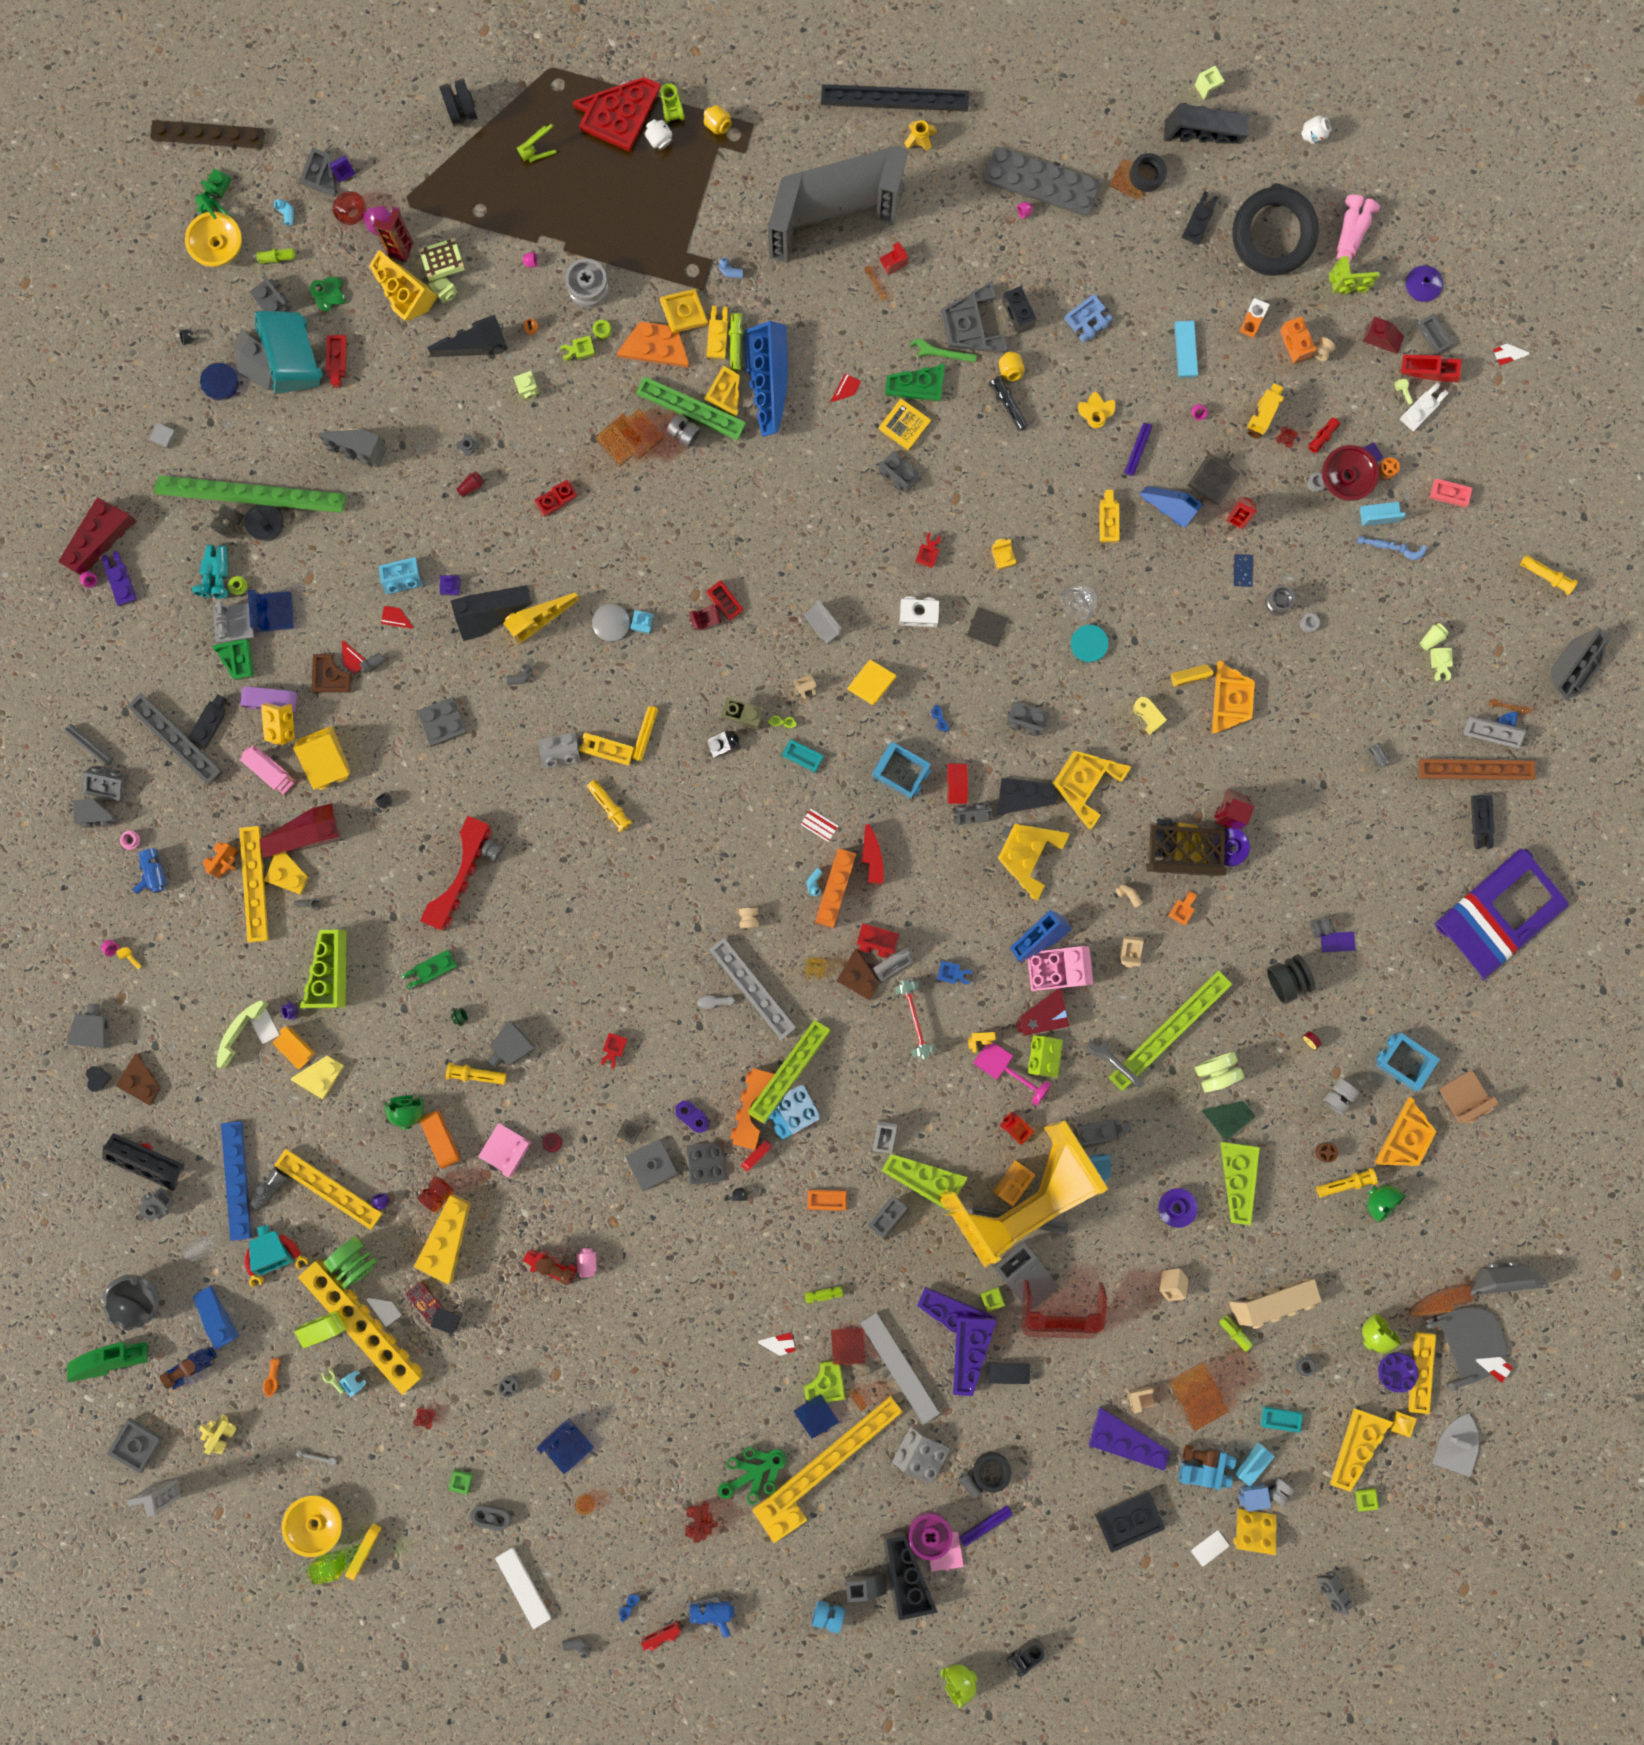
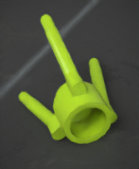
(527, 150)

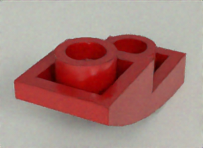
(556, 498)
(957, 783)

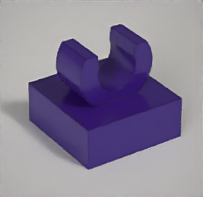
(342, 168)
(450, 585)

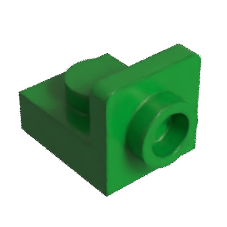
(216, 183)

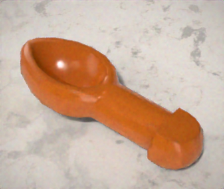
(271, 1383)

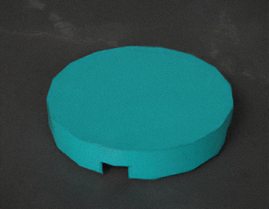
(1089, 643)

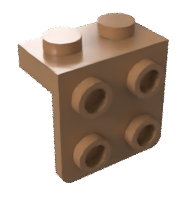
(1467, 1098)

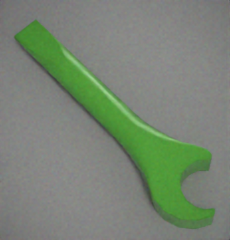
(928, 350)

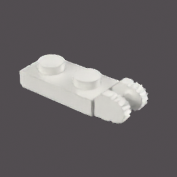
(1422, 408)

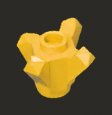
(920, 134)

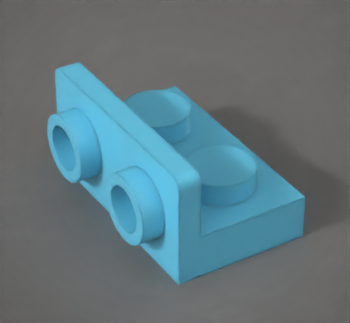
(400, 575)

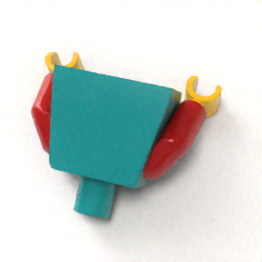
(270, 1253)

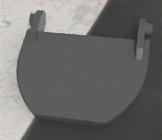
(1470, 1336)

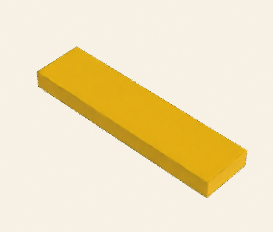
(1424, 1358)

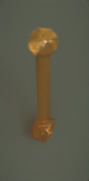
(868, 270)
(1493, 703)

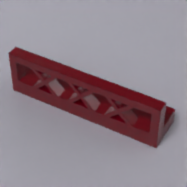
(394, 236)

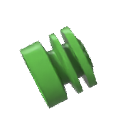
(350, 1262)

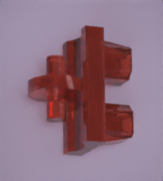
(703, 1522)

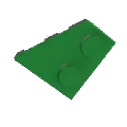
(237, 658)

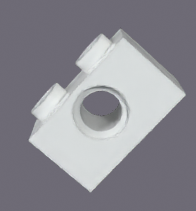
(910, 618)

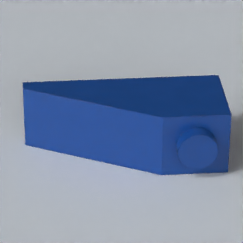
(1043, 934)
(214, 1318)

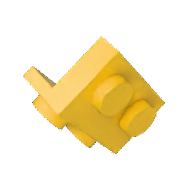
(278, 723)

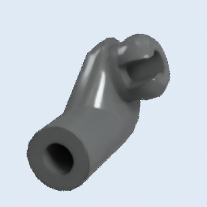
(521, 677)

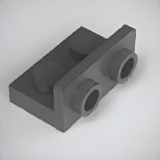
(268, 297)
(898, 472)
(1027, 718)
(104, 783)

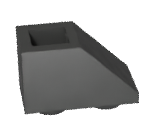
(92, 812)
(865, 1587)

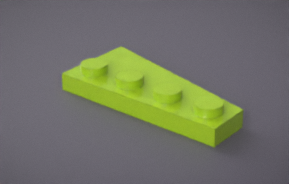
(1240, 1174)
(923, 1178)

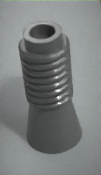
(268, 1188)

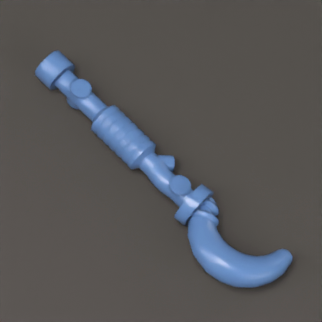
(1403, 548)

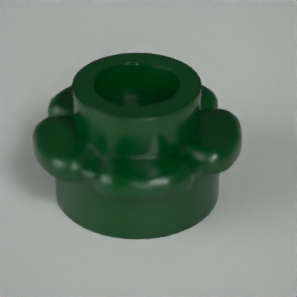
(459, 1016)

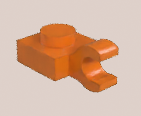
(1181, 910)

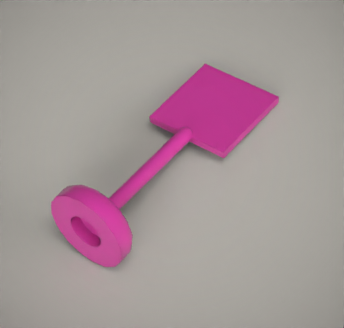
(995, 1060)

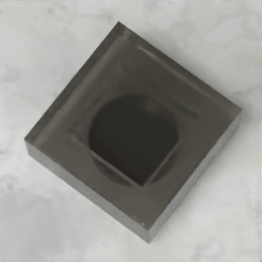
(629, 1131)

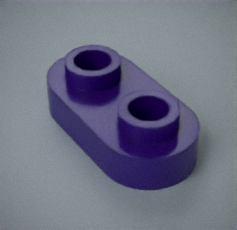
(692, 1116)

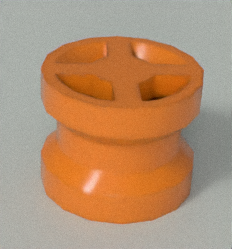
(1391, 465)

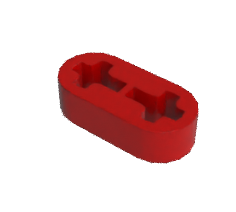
(763, 1148)

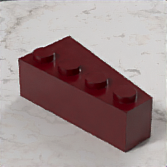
(95, 536)

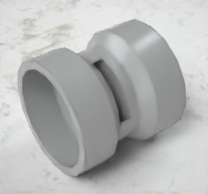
(1277, 1495)

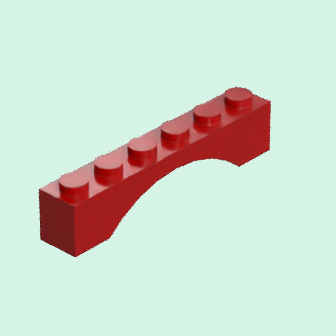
(440, 910)

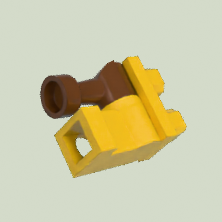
(1264, 413)

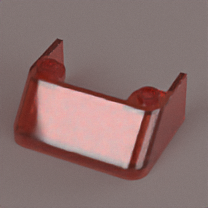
(1037, 1325)

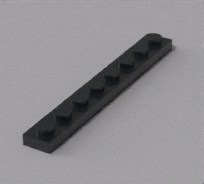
(894, 97)

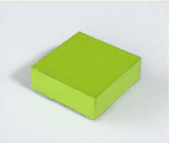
(992, 1299)
(1366, 1499)

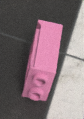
(267, 769)

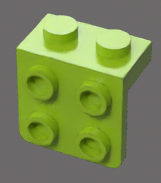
(1345, 282)

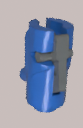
(154, 871)
(712, 1611)

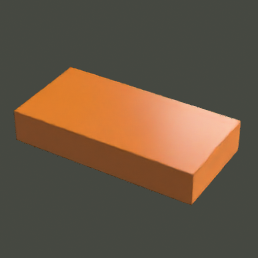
(827, 1200)

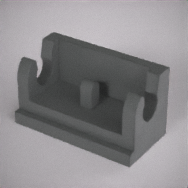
(888, 1217)

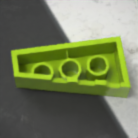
(328, 972)

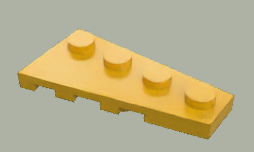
(1360, 1441)

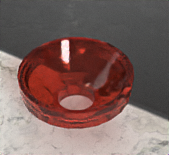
(345, 203)

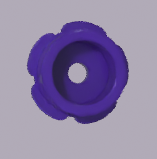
(289, 1011)
(380, 1201)

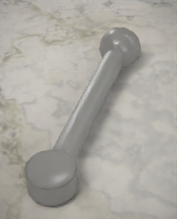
(332, 1461)

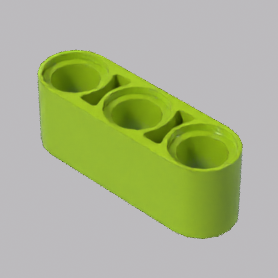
(320, 1329)

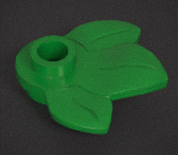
(330, 294)

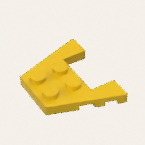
(1080, 778)
(1023, 851)

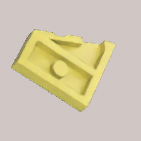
(319, 1076)

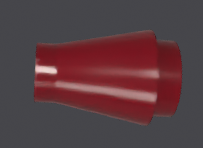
(470, 484)

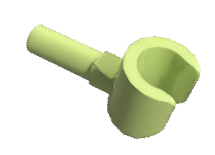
(1403, 384)
(331, 1379)

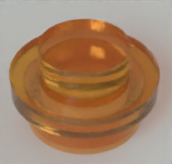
(584, 1504)

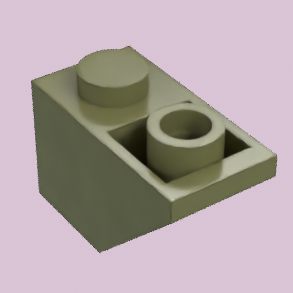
(742, 713)

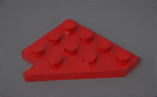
(618, 112)

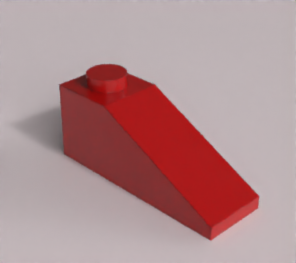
(1242, 512)

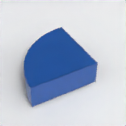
(1508, 719)

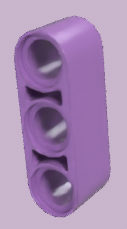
(255, 697)

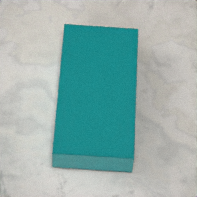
(802, 755)
(1281, 1419)

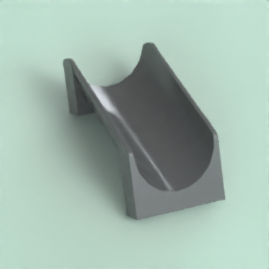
(836, 192)

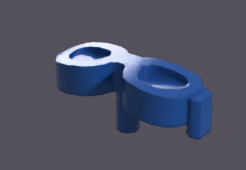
(936, 713)
(625, 1610)

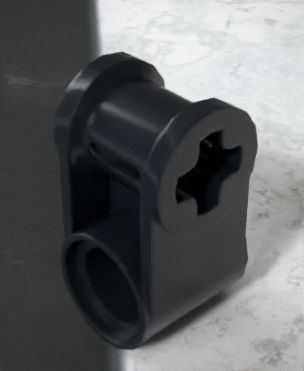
(1023, 1660)

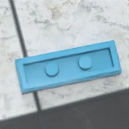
(1186, 349)

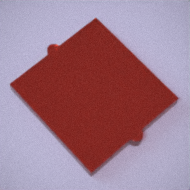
(847, 1346)

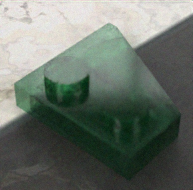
(1229, 1118)

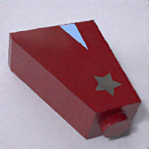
(1044, 1016)

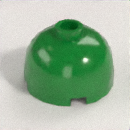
(404, 1111)
(1383, 1201)

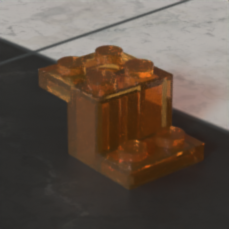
(629, 437)
(1198, 1396)

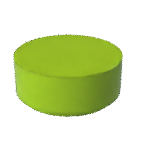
(602, 329)

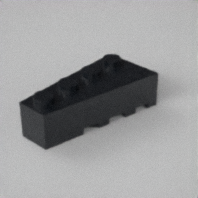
(1205, 125)
(907, 1583)

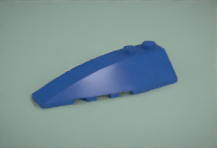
(768, 367)

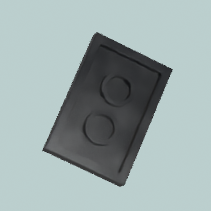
(1129, 1521)

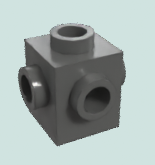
(155, 1205)

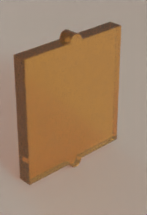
(1122, 182)

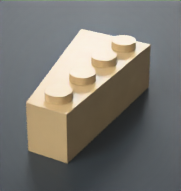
(1276, 1303)

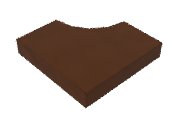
(328, 677)

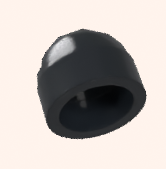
(185, 337)
(383, 799)
(739, 1194)

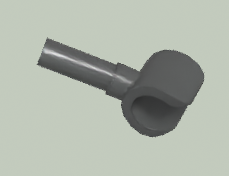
(307, 903)

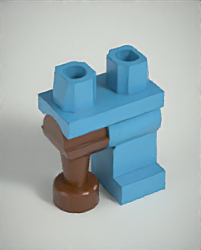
(1210, 1472)

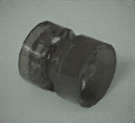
(230, 515)

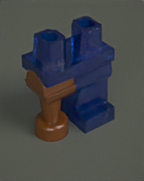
(193, 1364)

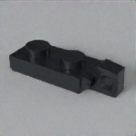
(209, 721)

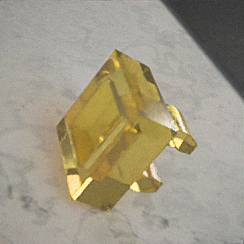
(815, 966)

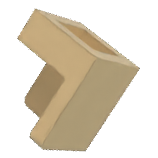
(1174, 1284)
(1141, 1398)

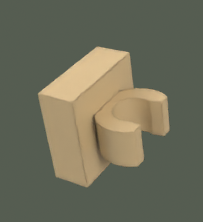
(804, 684)

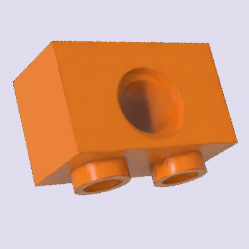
(1298, 340)

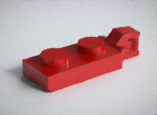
(336, 358)

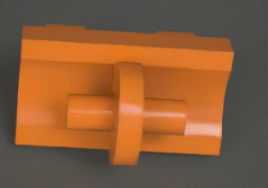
(222, 861)

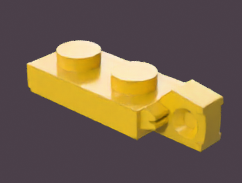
(1109, 518)

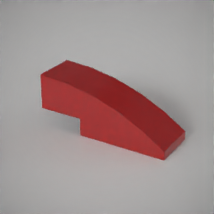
(1432, 367)
(872, 857)

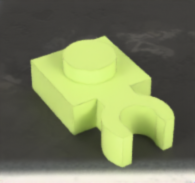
(1441, 659)

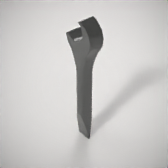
(1103, 1052)

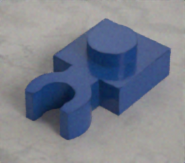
(950, 973)

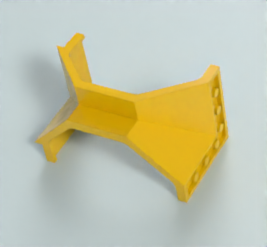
(1065, 1183)

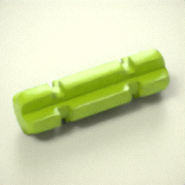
(824, 1294)

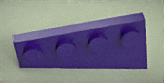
(1123, 1440)

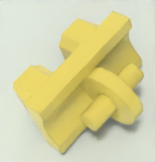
(213, 1442)

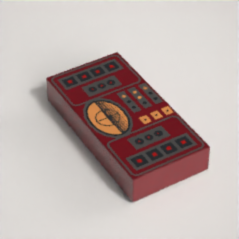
(424, 1301)

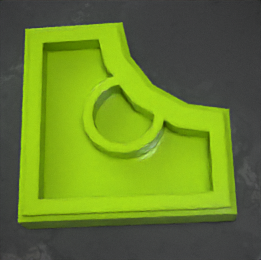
(828, 1383)

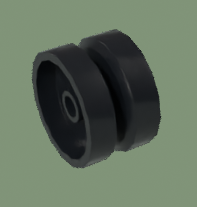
(458, 102)

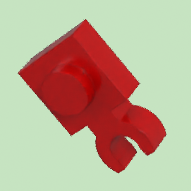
(927, 553)
(614, 1047)

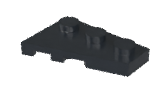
(1024, 795)

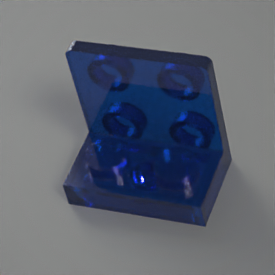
(270, 611)
(565, 1446)

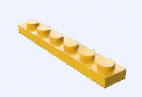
(253, 884)
(328, 1189)

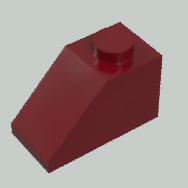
(1383, 335)

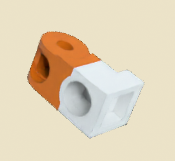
(1254, 317)

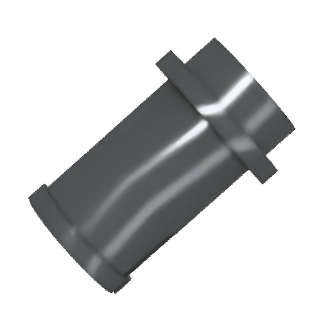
(372, 662)
(1379, 756)
(968, 1481)

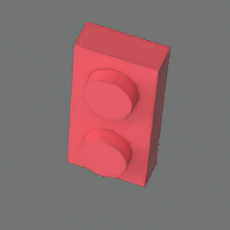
(1450, 493)

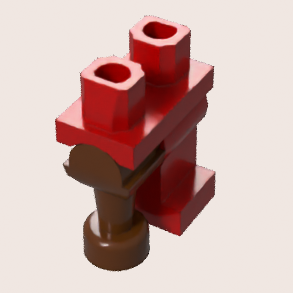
(550, 1266)

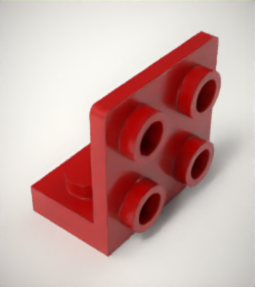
(877, 940)

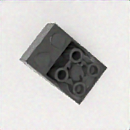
(355, 445)
(1022, 1265)

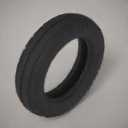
(1308, 238)

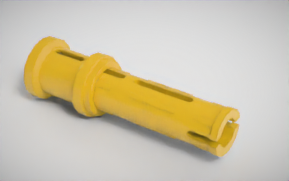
(1557, 579)
(614, 813)
(466, 1073)
(1355, 1181)

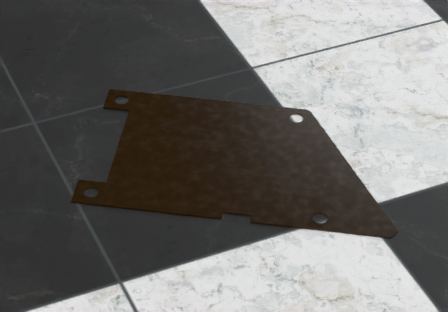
(590, 194)

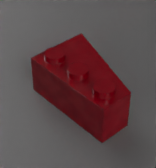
(1234, 810)

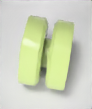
(1220, 1074)

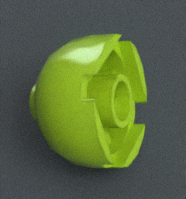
(1379, 1336)
(960, 1683)

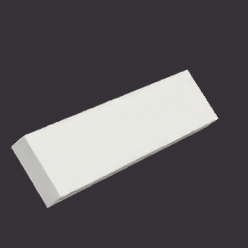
(523, 1587)

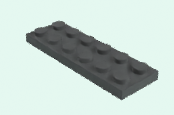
(1041, 181)

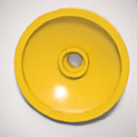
(206, 232)
(300, 1532)

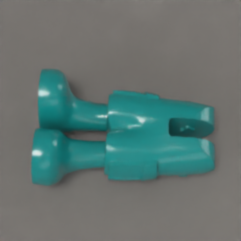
(213, 567)

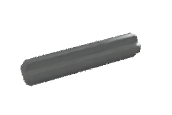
(88, 744)

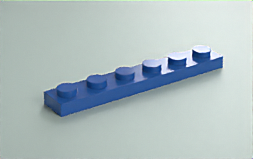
(236, 1181)

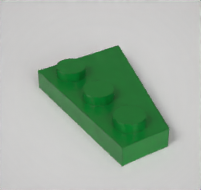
(918, 384)

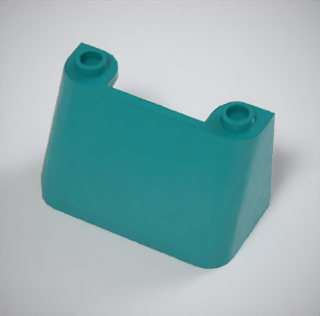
(287, 350)

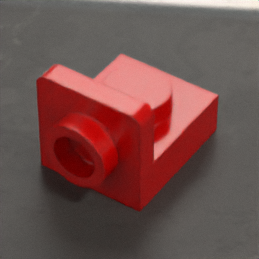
(1016, 1128)

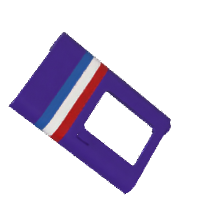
(1480, 928)

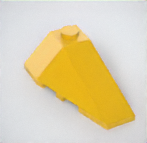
(406, 292)
(530, 620)

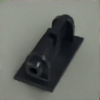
(1160, 835)

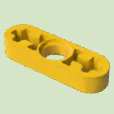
(363, 1552)

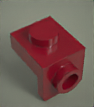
(705, 618)

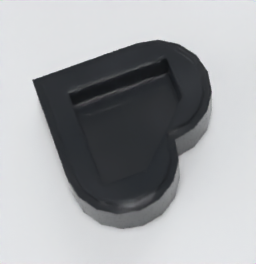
(97, 1078)

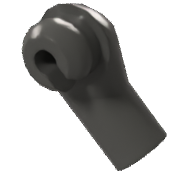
(579, 1645)

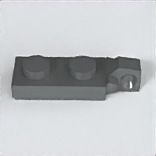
(1101, 1131)

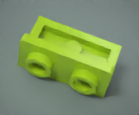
(1045, 1056)

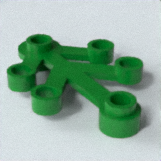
(755, 1472)

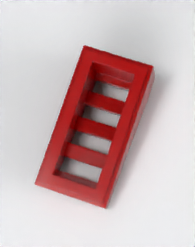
(725, 590)

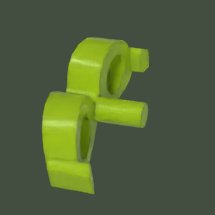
(788, 722)

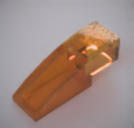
(1442, 1300)

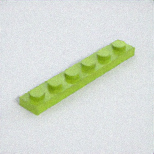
(789, 1072)

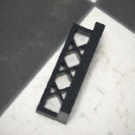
(142, 1161)

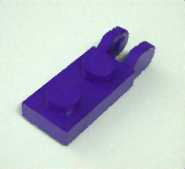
(119, 580)

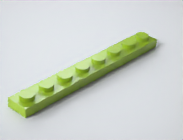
(1172, 1028)

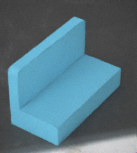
(1381, 514)
(1253, 1464)

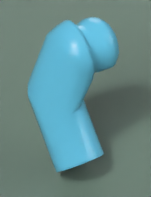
(286, 209)
(813, 884)

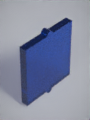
(816, 1416)

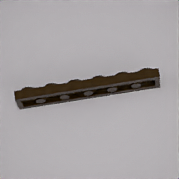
(207, 134)

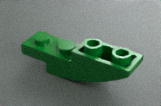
(110, 1357)

